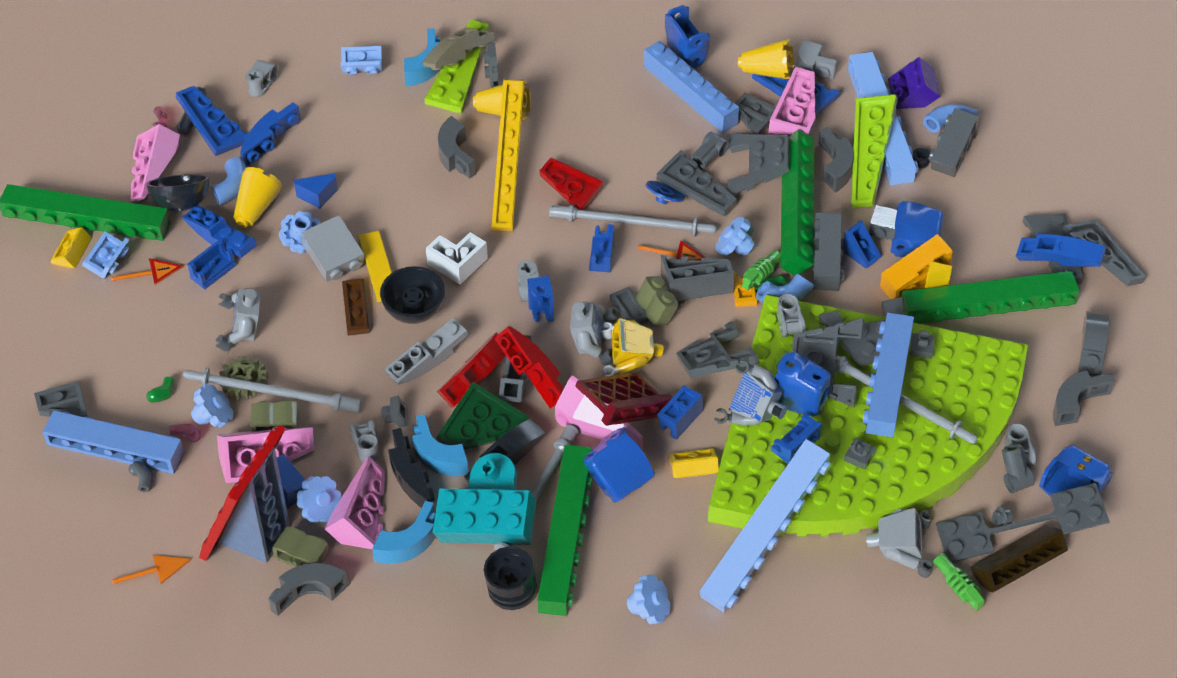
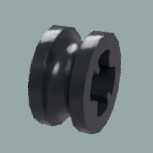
(924, 153)

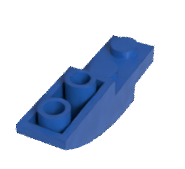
(263, 134)
(214, 227)
(1059, 248)

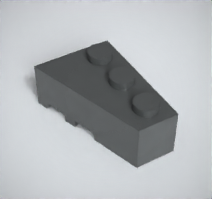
(954, 142)
(828, 252)
(697, 279)

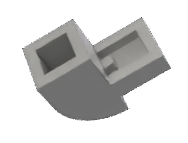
(811, 60)

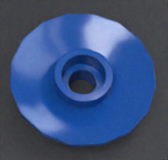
(664, 192)

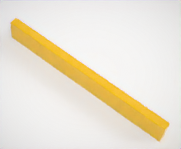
(507, 155)

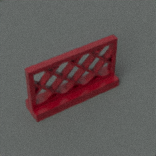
(643, 407)

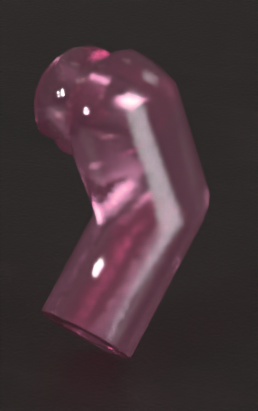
(161, 115)
(188, 431)

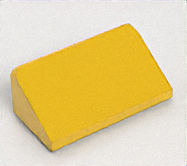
(71, 248)
(938, 275)
(694, 463)

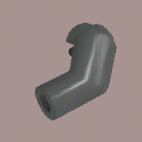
(145, 475)

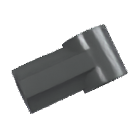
(711, 147)
(1017, 474)

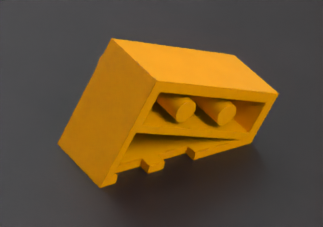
(912, 270)

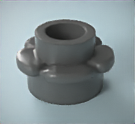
(1002, 516)

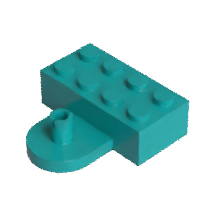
(488, 509)

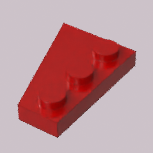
(571, 183)

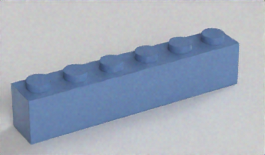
(691, 86)
(889, 375)
(113, 441)

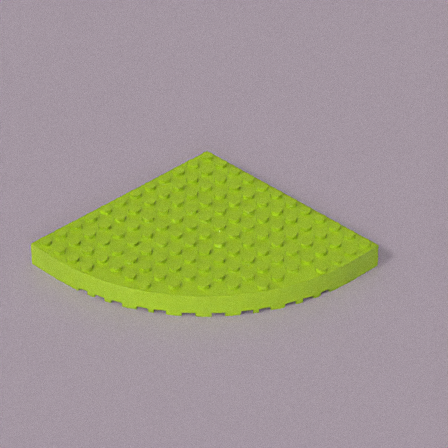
(965, 381)

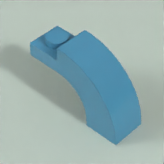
(414, 70)
(438, 457)
(409, 543)

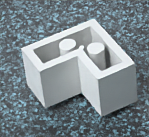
(457, 260)

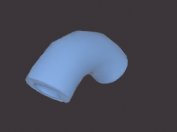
(936, 119)
(229, 188)
(797, 286)

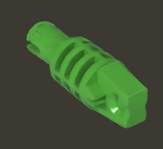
(761, 270)
(959, 582)

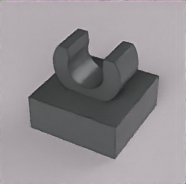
(922, 344)
(396, 412)
(859, 453)

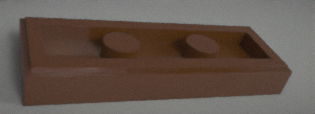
(355, 307)

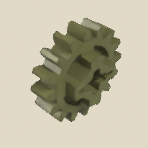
(244, 370)

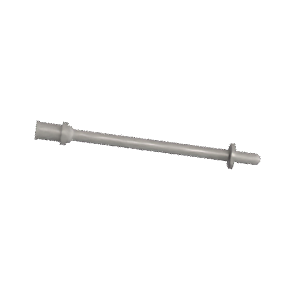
(572, 213)
(336, 401)
(956, 429)
(566, 438)

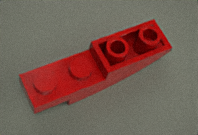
(530, 359)
(473, 370)

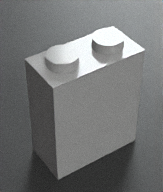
(332, 248)

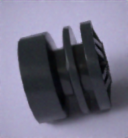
(510, 578)

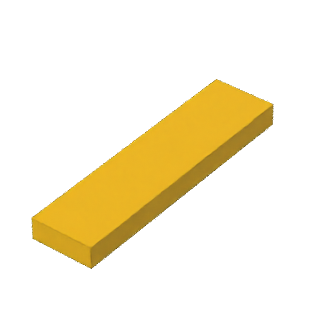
(375, 260)

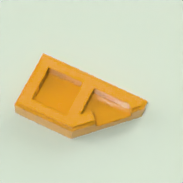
(742, 296)

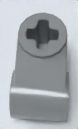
(261, 77)
(526, 270)
(789, 315)
(1020, 431)
(365, 440)

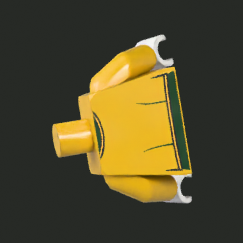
(630, 346)

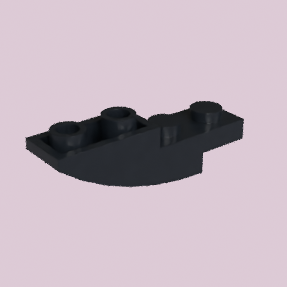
(516, 442)
(407, 472)

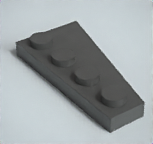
(1114, 259)

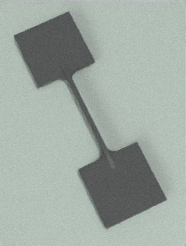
(1073, 508)

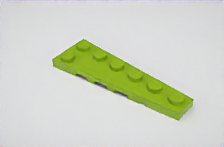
(453, 81)
(871, 137)

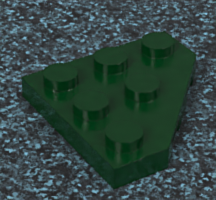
(479, 419)

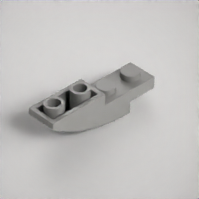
(428, 355)

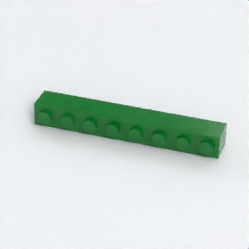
(798, 206)
(84, 212)
(990, 297)
(565, 533)

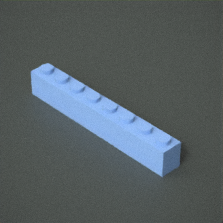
(869, 82)
(765, 525)

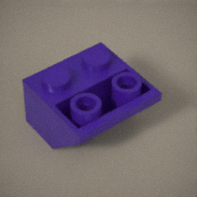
(915, 85)

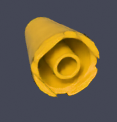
(769, 60)
(490, 100)
(254, 195)

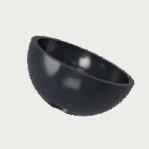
(178, 191)
(412, 294)

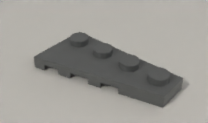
(691, 181)
(1052, 225)

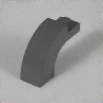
(450, 137)
(838, 171)
(1094, 342)
(512, 384)
(1075, 389)
(307, 579)

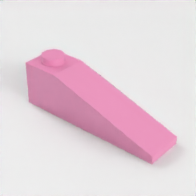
(796, 105)
(152, 154)
(581, 413)
(239, 448)
(358, 512)

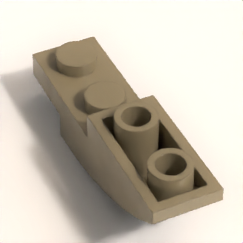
(455, 46)

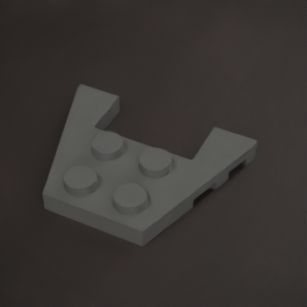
(767, 159)
(822, 347)
(863, 350)
(710, 355)

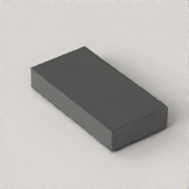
(628, 306)

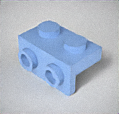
(361, 59)
(105, 254)

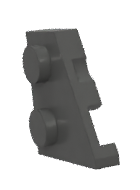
(491, 59)
(754, 113)
(61, 399)

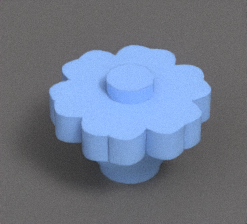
(293, 226)
(735, 238)
(211, 407)
(318, 498)
(650, 600)

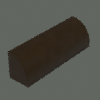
(1019, 558)

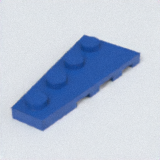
(823, 96)
(211, 122)

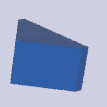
(316, 189)
(860, 245)

